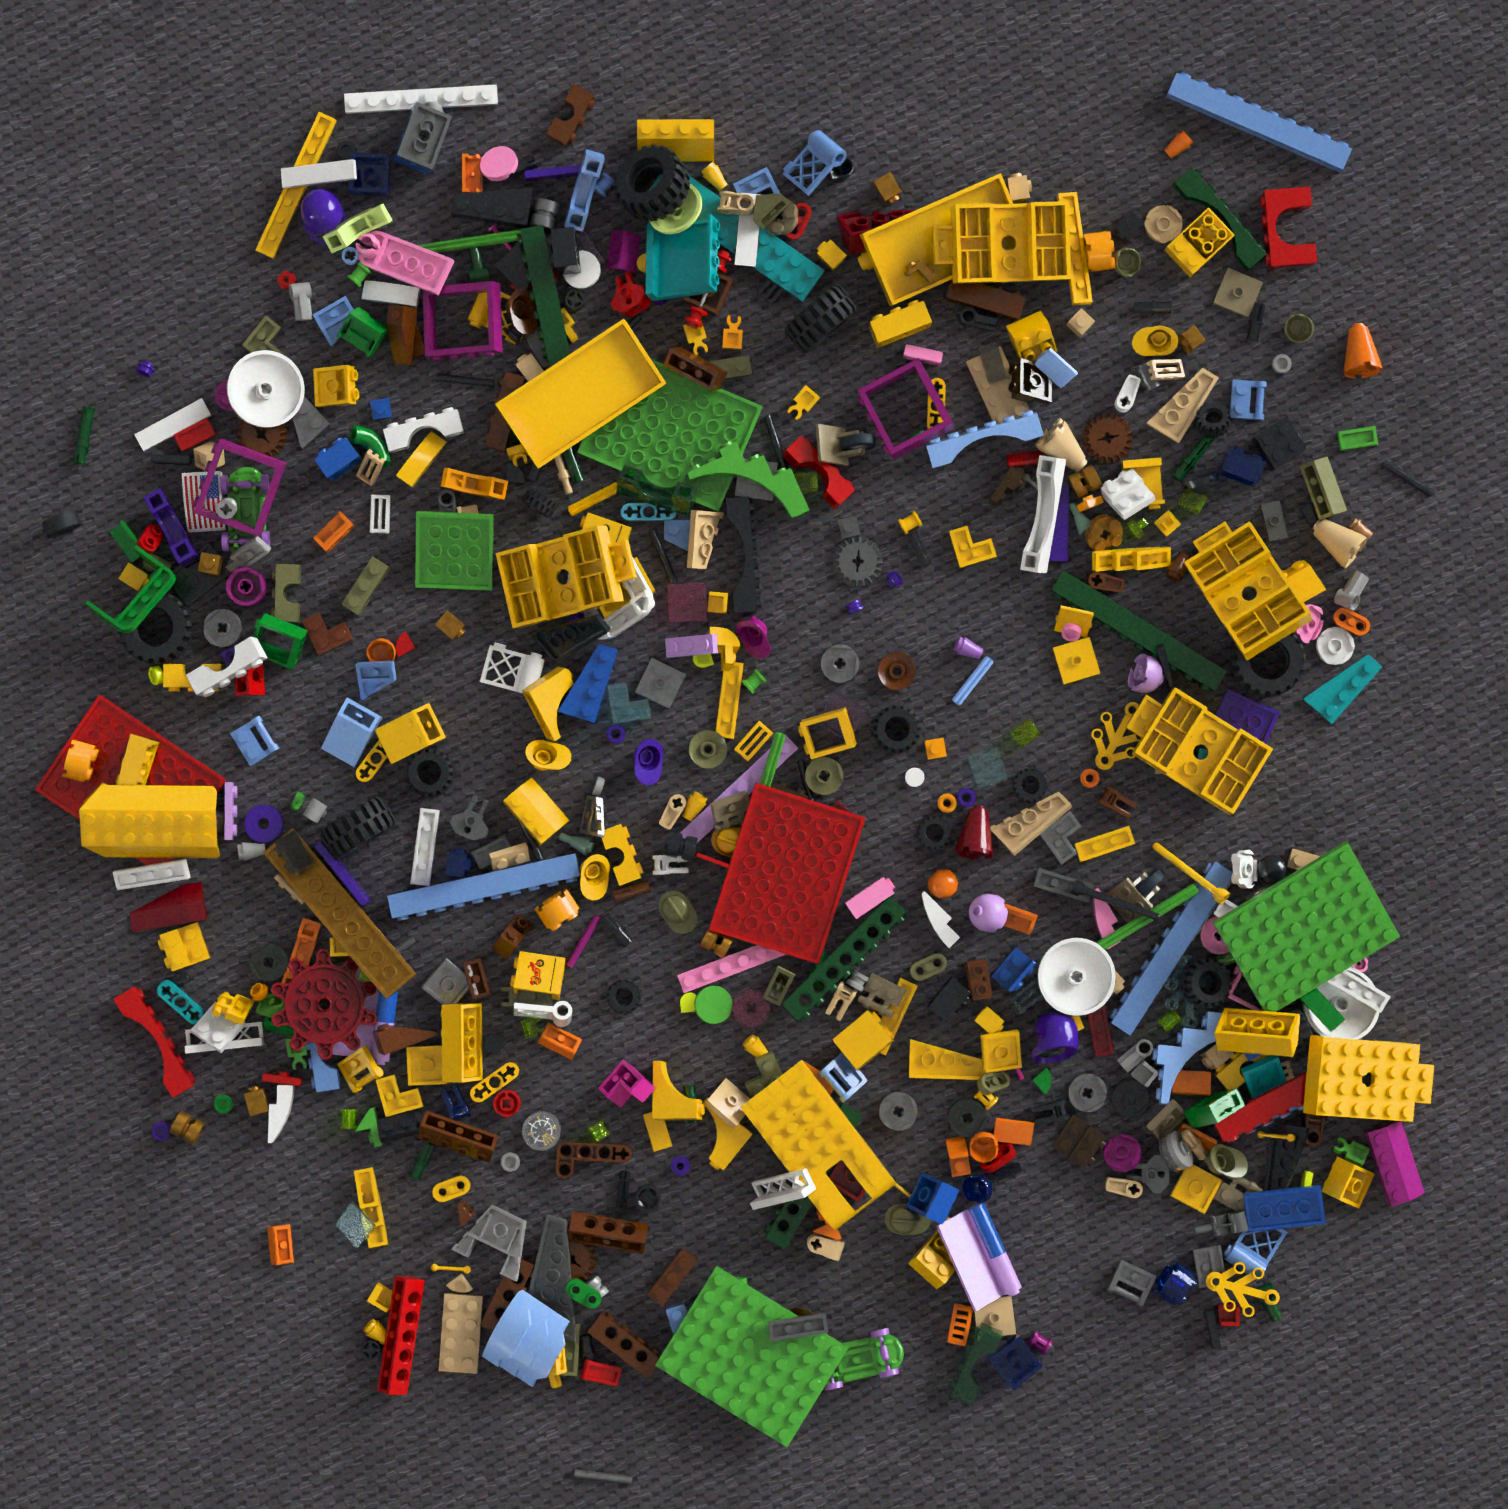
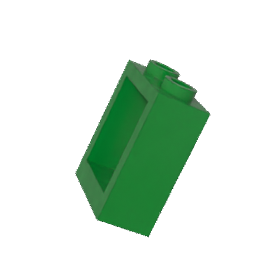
(275, 654)
(1213, 1108)

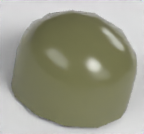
(1127, 262)
(1298, 328)

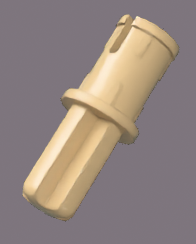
(1194, 1144)

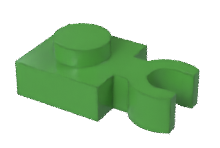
(298, 1055)
(1354, 1152)

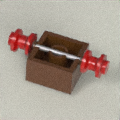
(711, 302)

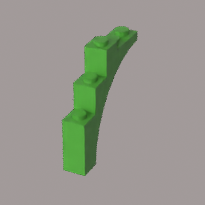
(732, 463)

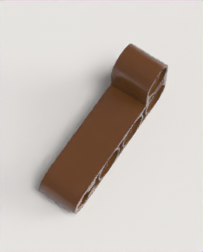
(594, 1155)

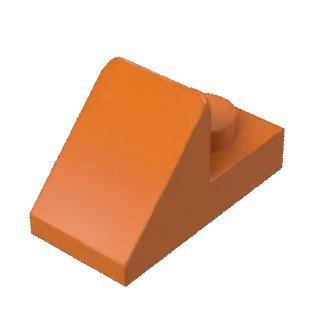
(958, 1156)
(826, 1230)

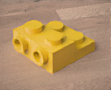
(335, 386)
(183, 947)

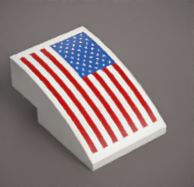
(191, 489)

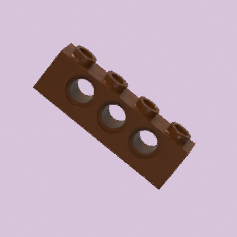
(599, 1236)
(499, 1301)
(598, 1331)

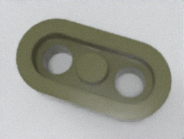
(928, 967)
(993, 1082)

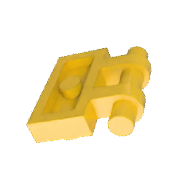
(235, 1007)

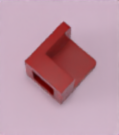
(1228, 1318)

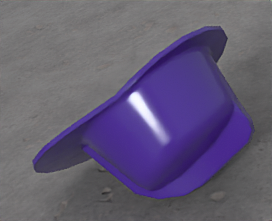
(648, 761)

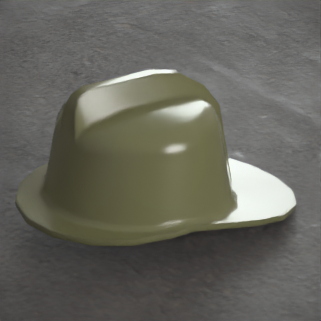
(678, 912)
(1227, 1161)
(905, 1221)

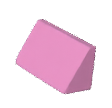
(925, 355)

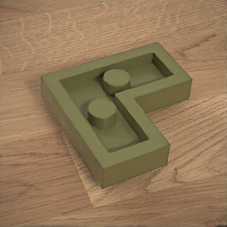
(262, 336)
(770, 1072)

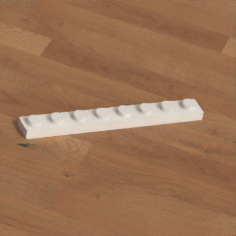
(405, 99)

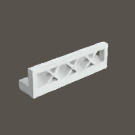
(239, 1043)
(786, 1192)

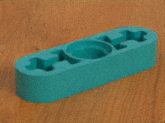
(173, 988)

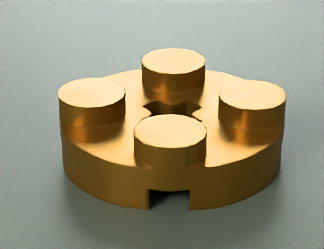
(1110, 540)

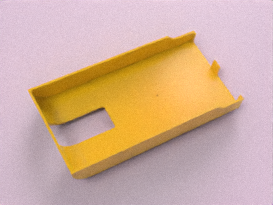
(825, 1143)

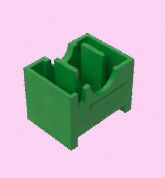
(361, 331)

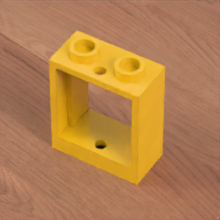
(846, 728)

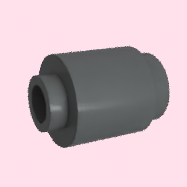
(1144, 375)

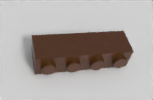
(987, 299)

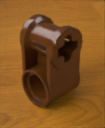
(1315, 1126)

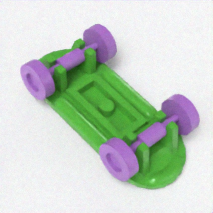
(249, 491)
(867, 1358)

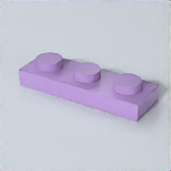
(691, 645)
(230, 829)

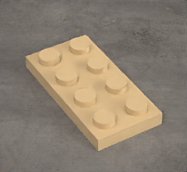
(996, 395)
(460, 1333)

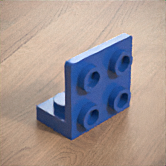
(1013, 970)

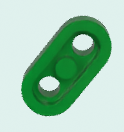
(583, 1293)

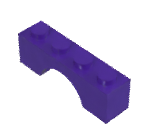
(172, 527)

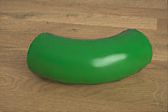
(370, 440)

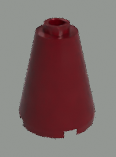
(975, 835)

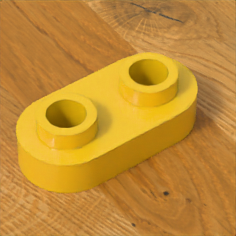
(451, 1188)

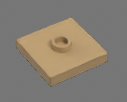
(727, 1102)
(998, 1315)

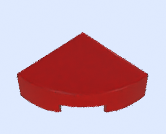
(404, 645)

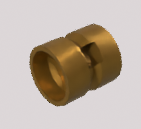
(1090, 478)
(709, 943)
(187, 1127)

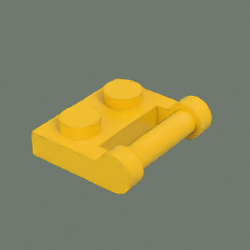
(357, 1063)

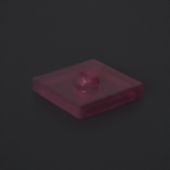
(687, 602)

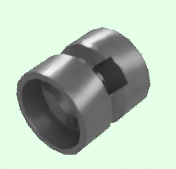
(544, 214)

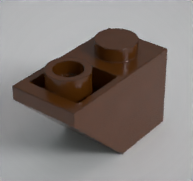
(512, 936)

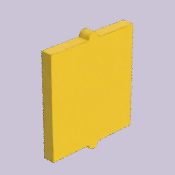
(1077, 616)

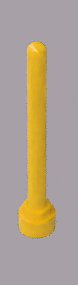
(1219, 894)

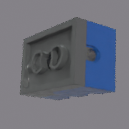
(422, 136)

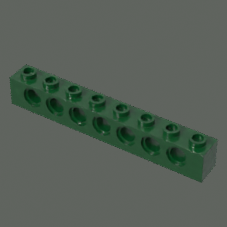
(889, 908)
(783, 1237)

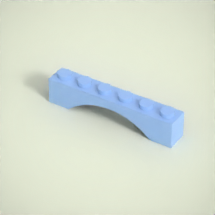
(1023, 427)

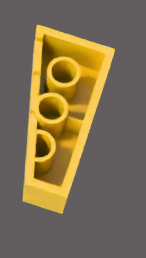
(137, 761)

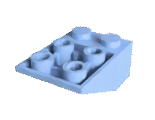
(351, 732)

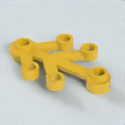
(1115, 739)
(1239, 1288)

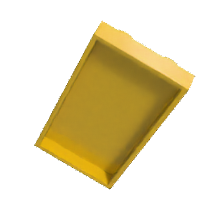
(910, 238)
(580, 393)

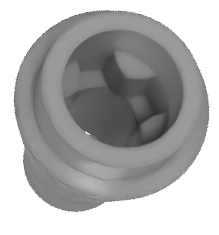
(250, 850)

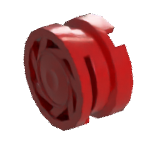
(507, 1103)

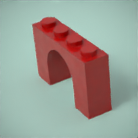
(1278, 252)

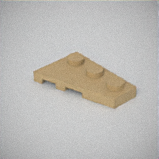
(702, 530)

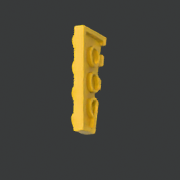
(940, 1063)

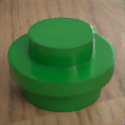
(223, 1104)

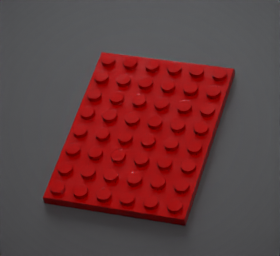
(110, 730)
(787, 873)

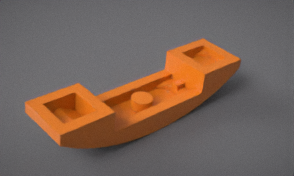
(304, 945)

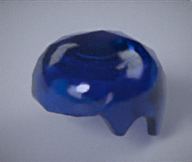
(977, 1188)

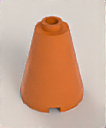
(1361, 353)

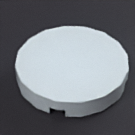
(589, 272)
(1328, 649)

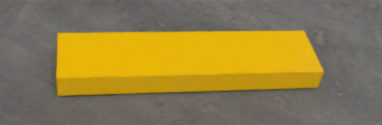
(729, 701)
(894, 1023)

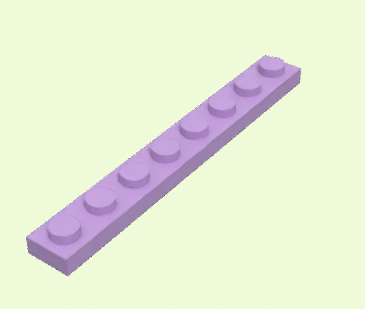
(704, 822)

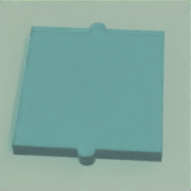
(987, 767)
(355, 1224)

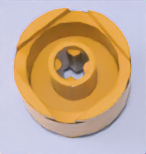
(1099, 251)
(79, 761)
(557, 909)

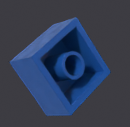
(338, 458)
(932, 1198)

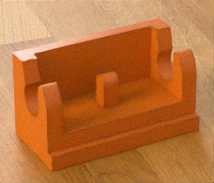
(471, 174)
(334, 532)
(1020, 919)

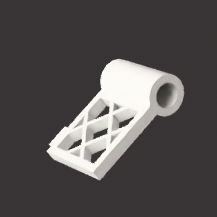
(528, 670)
(560, 1013)

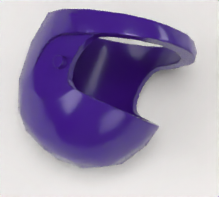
(321, 213)
(1055, 1031)

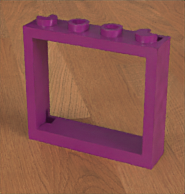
(494, 321)
(920, 439)
(270, 496)

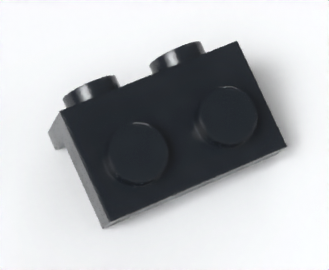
(397, 1126)

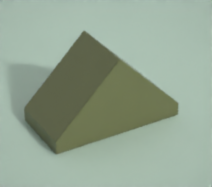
(768, 207)
(778, 985)

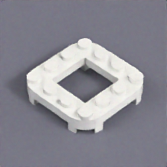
(635, 610)

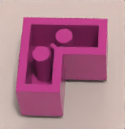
(624, 1082)

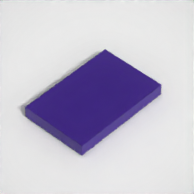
(1247, 715)

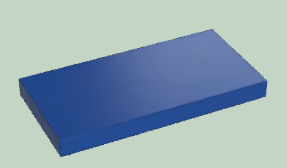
(1284, 1208)

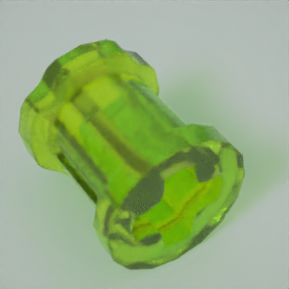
(1170, 1021)
(348, 1119)

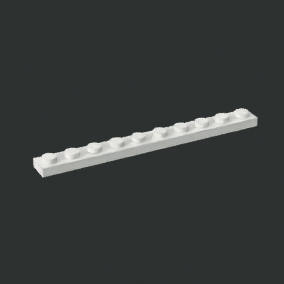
(1344, 981)

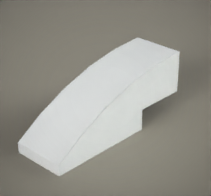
(391, 293)
(939, 920)
(280, 1111)

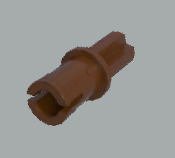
(631, 891)

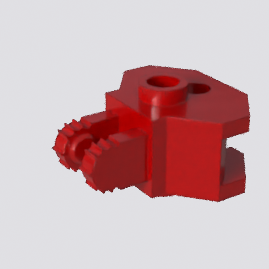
(629, 296)

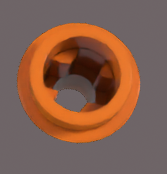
(1178, 144)

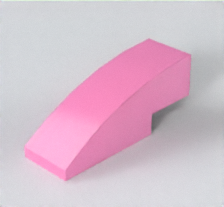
(1103, 918)

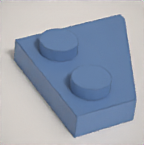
(332, 318)
(677, 532)
(374, 676)

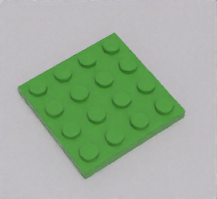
(454, 550)

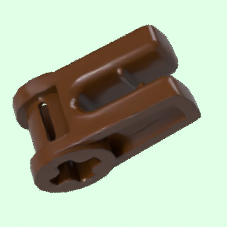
(1107, 583)
(1109, 801)

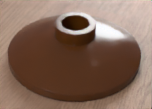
(907, 671)

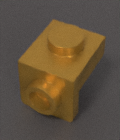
(925, 271)

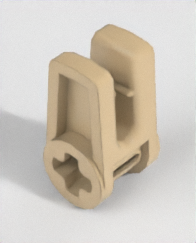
(671, 813)
(839, 995)
(1121, 1186)

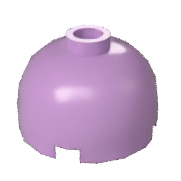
(1147, 674)
(988, 912)

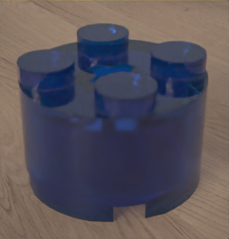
(1175, 1283)

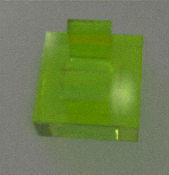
(1136, 528)
(529, 1027)

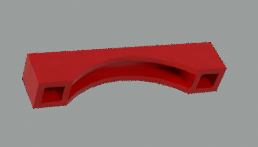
(133, 1006)

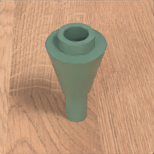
(1081, 520)
(582, 844)

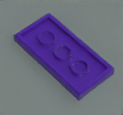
(343, 874)

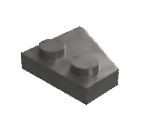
(308, 423)
(593, 817)

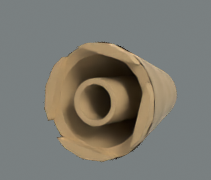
(1339, 541)

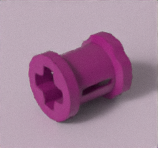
(1040, 1342)

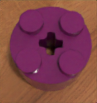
(238, 580)

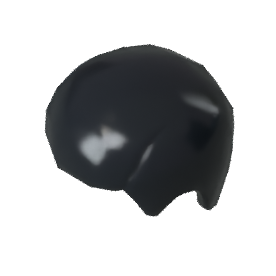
(840, 173)
(1271, 869)

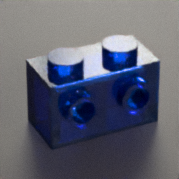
(457, 863)

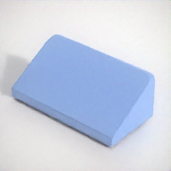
(1055, 367)

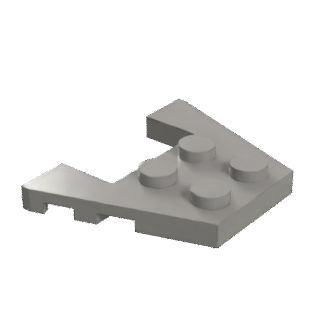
(501, 1232)

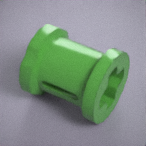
(359, 274)
(754, 681)

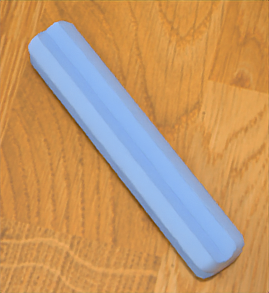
(972, 681)

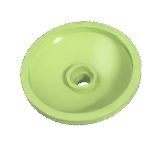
(684, 215)

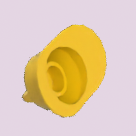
(1155, 341)
(547, 755)
(725, 840)
(594, 877)

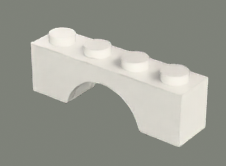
(399, 436)
(247, 655)

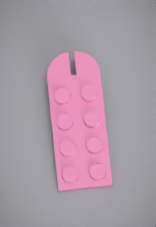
(404, 261)

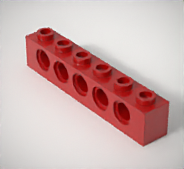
(400, 1335)

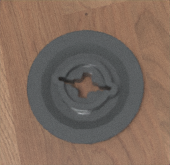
(846, 569)

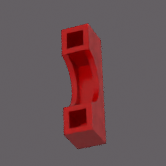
(803, 454)

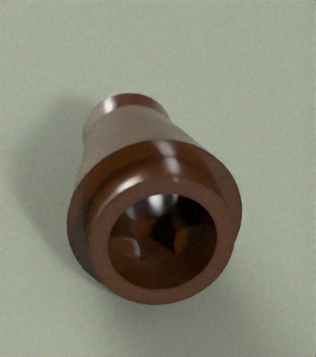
(1177, 568)

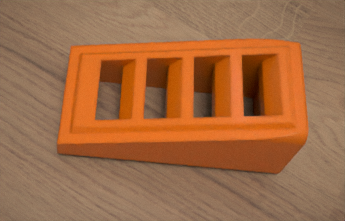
(951, 1331)

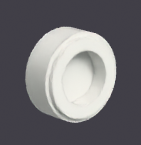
(914, 777)

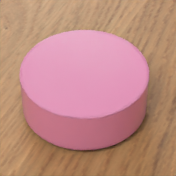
(1071, 632)

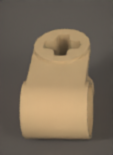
(734, 203)
(828, 1246)

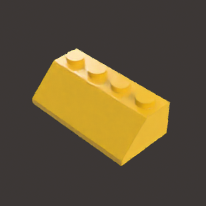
(688, 138)
(1257, 1032)
(461, 1042)

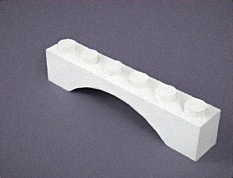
(1049, 481)

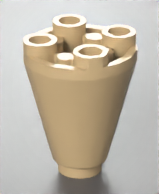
(1061, 443)

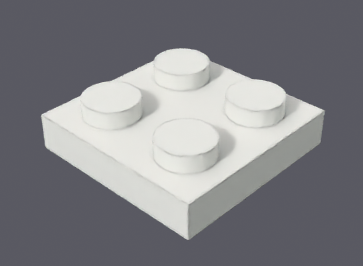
(216, 1030)

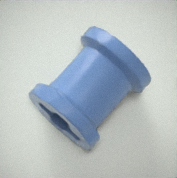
(604, 185)

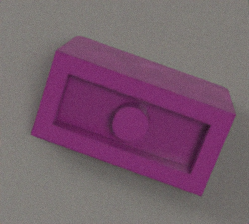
(623, 251)

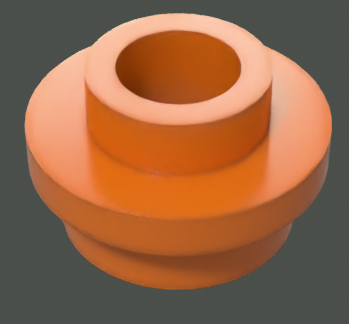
(1094, 773)

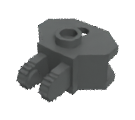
(473, 820)
(1150, 1173)

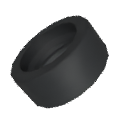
(61, 524)

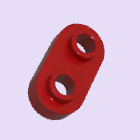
(802, 221)
(150, 538)
(1001, 1159)

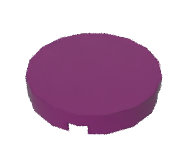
(1122, 1153)

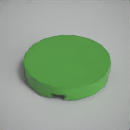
(713, 1004)

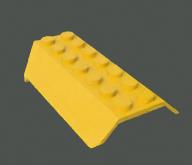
(150, 821)

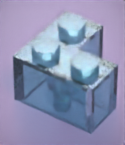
(622, 709)

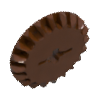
(276, 436)
(1101, 450)
(585, 1257)

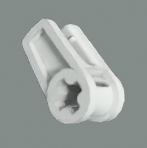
(1127, 392)
(665, 865)

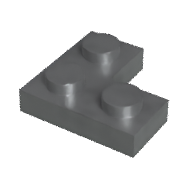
(1056, 836)

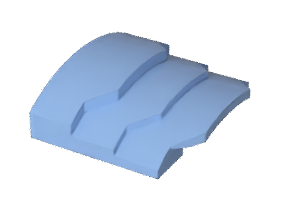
(527, 1339)

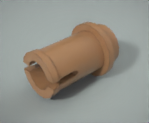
(1357, 526)

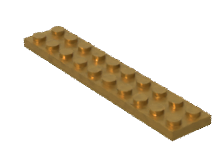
(347, 923)

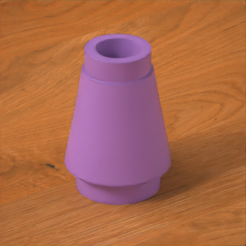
(965, 647)

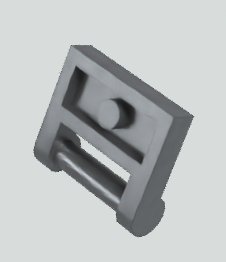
(1132, 1276)

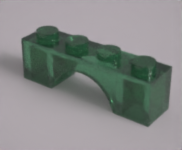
(635, 485)
(985, 1341)

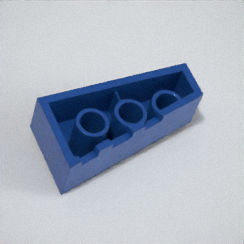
(589, 689)

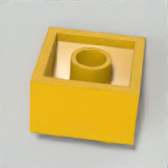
(1348, 1182)

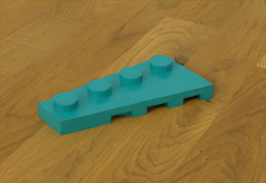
(1341, 690)

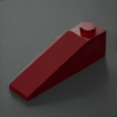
(854, 224)
(176, 907)

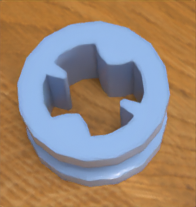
(348, 261)

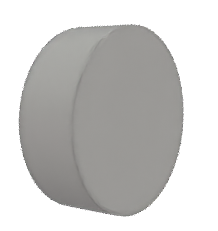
(1281, 364)
(598, 786)
(510, 1161)

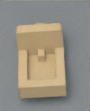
(1214, 1058)

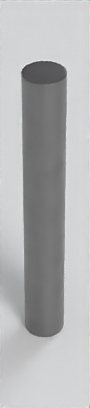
(603, 1476)

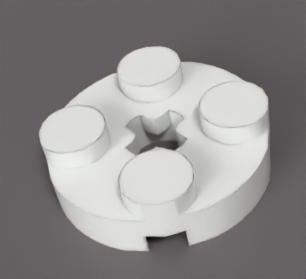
(1244, 869)

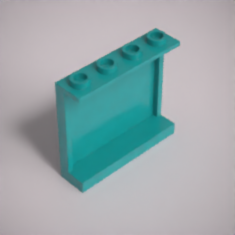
(682, 261)

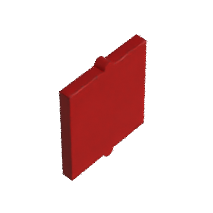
(712, 859)

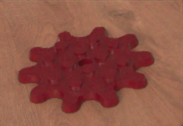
(345, 1002)

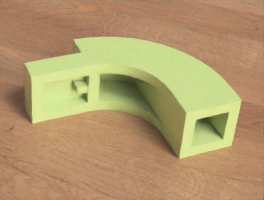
(356, 226)

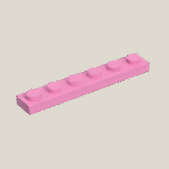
(726, 967)

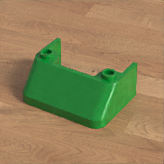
(160, 582)

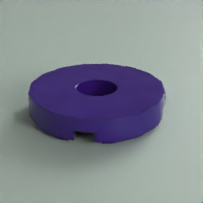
(252, 823)

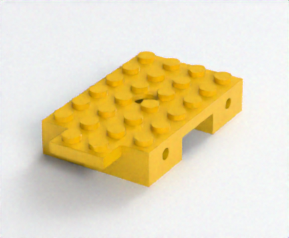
(976, 235)
(1241, 560)
(594, 569)
(1174, 730)
(1337, 1071)

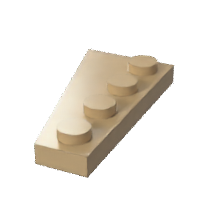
(1182, 408)
(1024, 827)

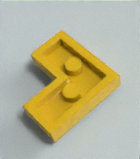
(966, 551)
(393, 1100)

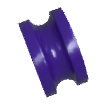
(854, 606)

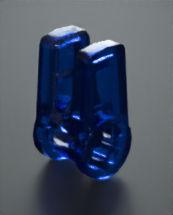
(461, 1103)

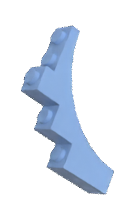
(1173, 1057)

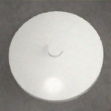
(265, 389)
(1076, 976)
(1357, 1015)

